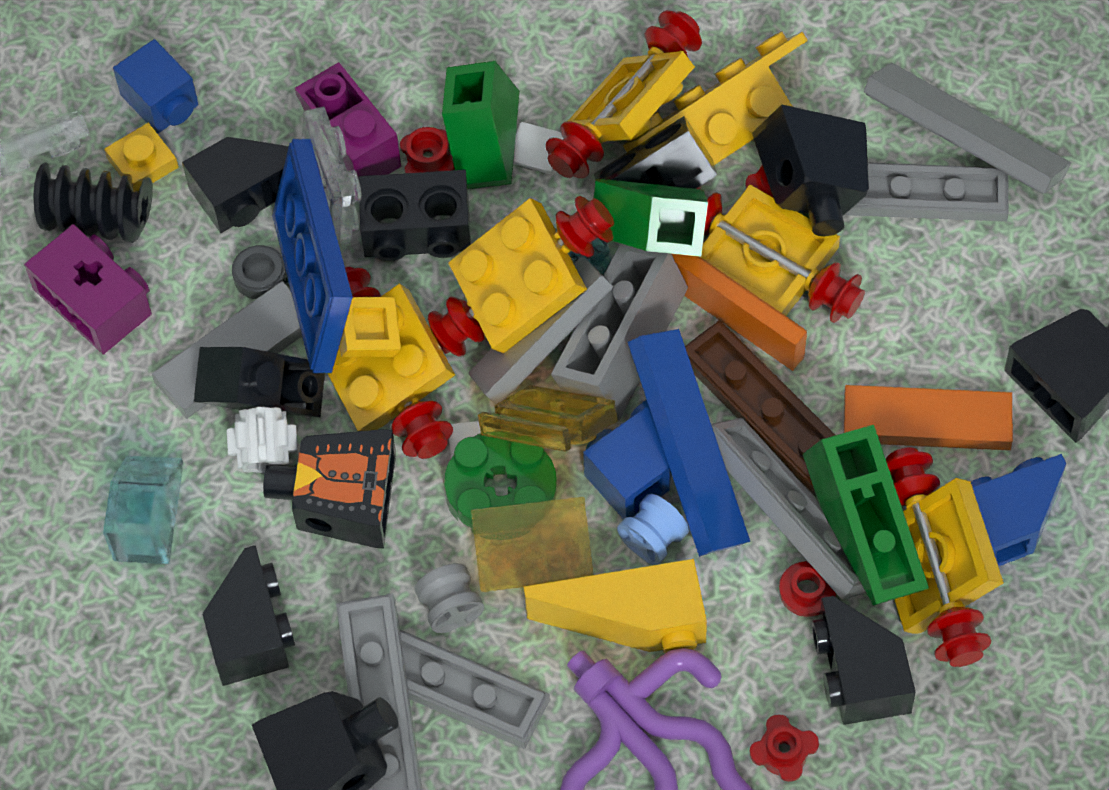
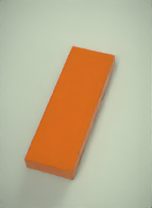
(742, 311)
(931, 416)

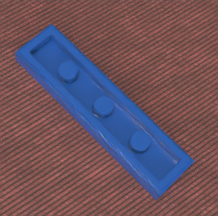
(688, 442)

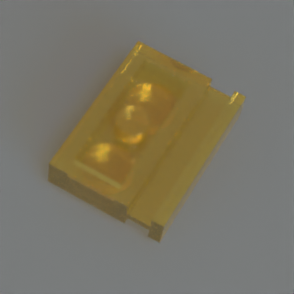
(548, 418)
(531, 543)

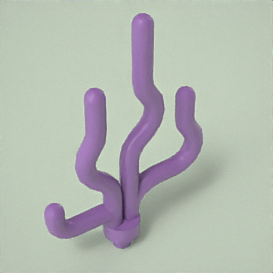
(624, 710)

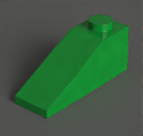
(866, 513)

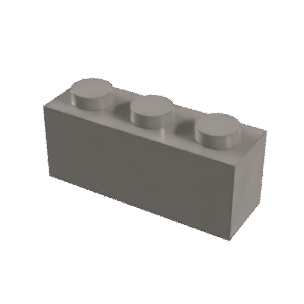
(640, 303)

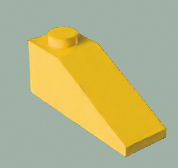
(632, 607)

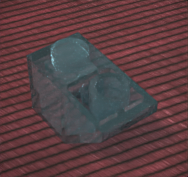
(143, 509)

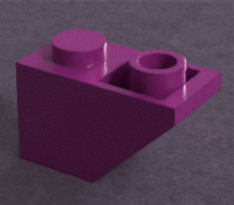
(368, 137)

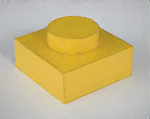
(141, 155)
(371, 328)

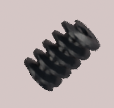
(90, 205)

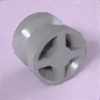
(449, 597)

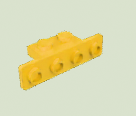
(735, 105)

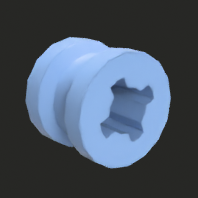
(653, 529)

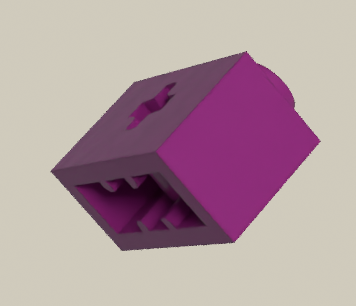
(89, 288)

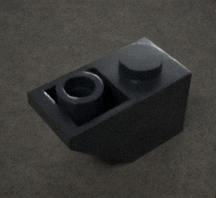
(235, 179)
(257, 378)
(242, 623)
(866, 663)

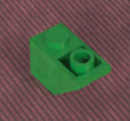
(481, 122)
(655, 216)

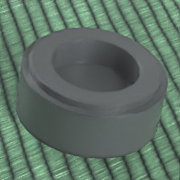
(258, 270)

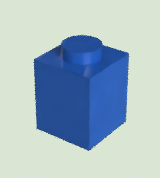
(156, 86)

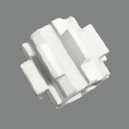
(261, 439)

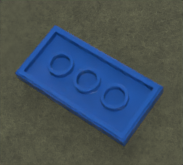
(311, 256)

